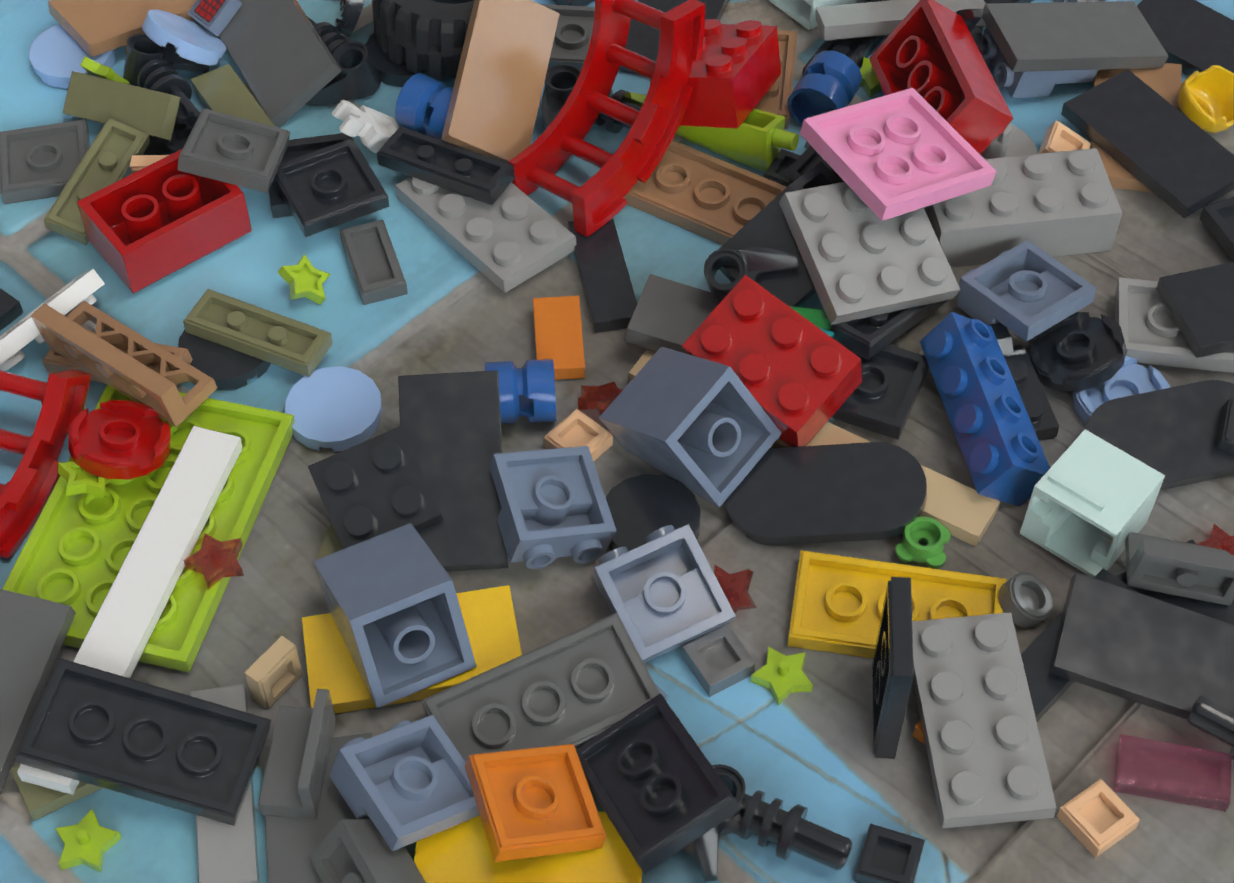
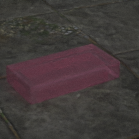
(1173, 773)

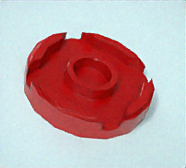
(119, 440)

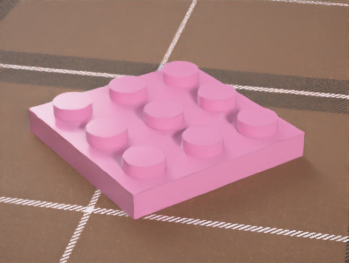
(897, 153)

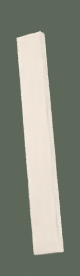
(153, 566)

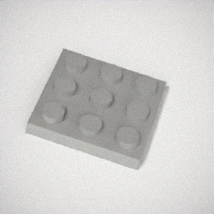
(864, 262)

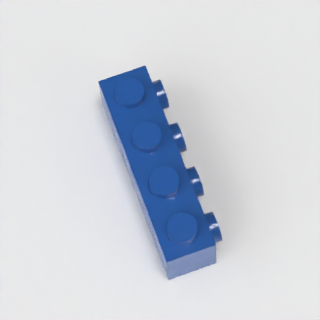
(985, 409)

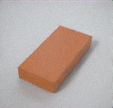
(560, 335)

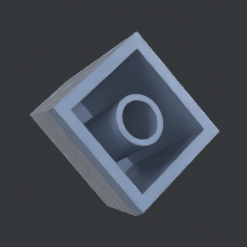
(692, 423)
(396, 613)

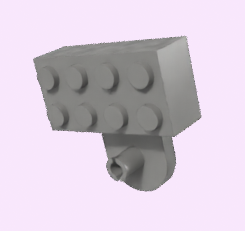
(1045, 198)

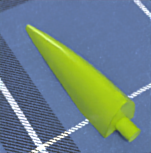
(751, 144)

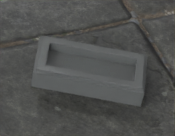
(373, 262)

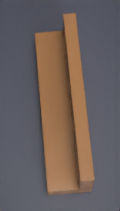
(120, 369)

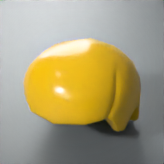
(1208, 98)

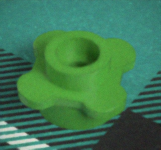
(926, 531)

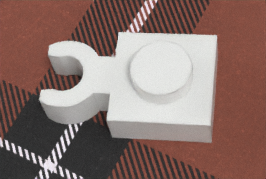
(367, 123)

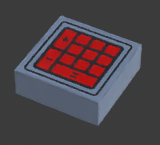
(214, 13)

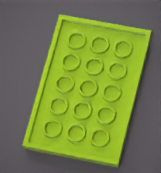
(86, 538)

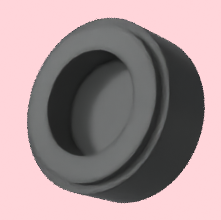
(1025, 599)

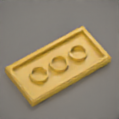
(843, 599)
(489, 626)
(465, 856)

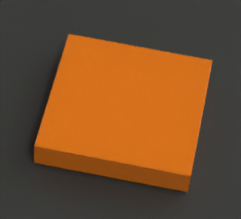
(534, 802)

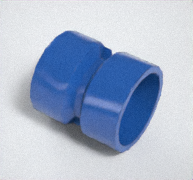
(825, 86)
(423, 105)
(526, 390)

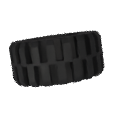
(423, 33)

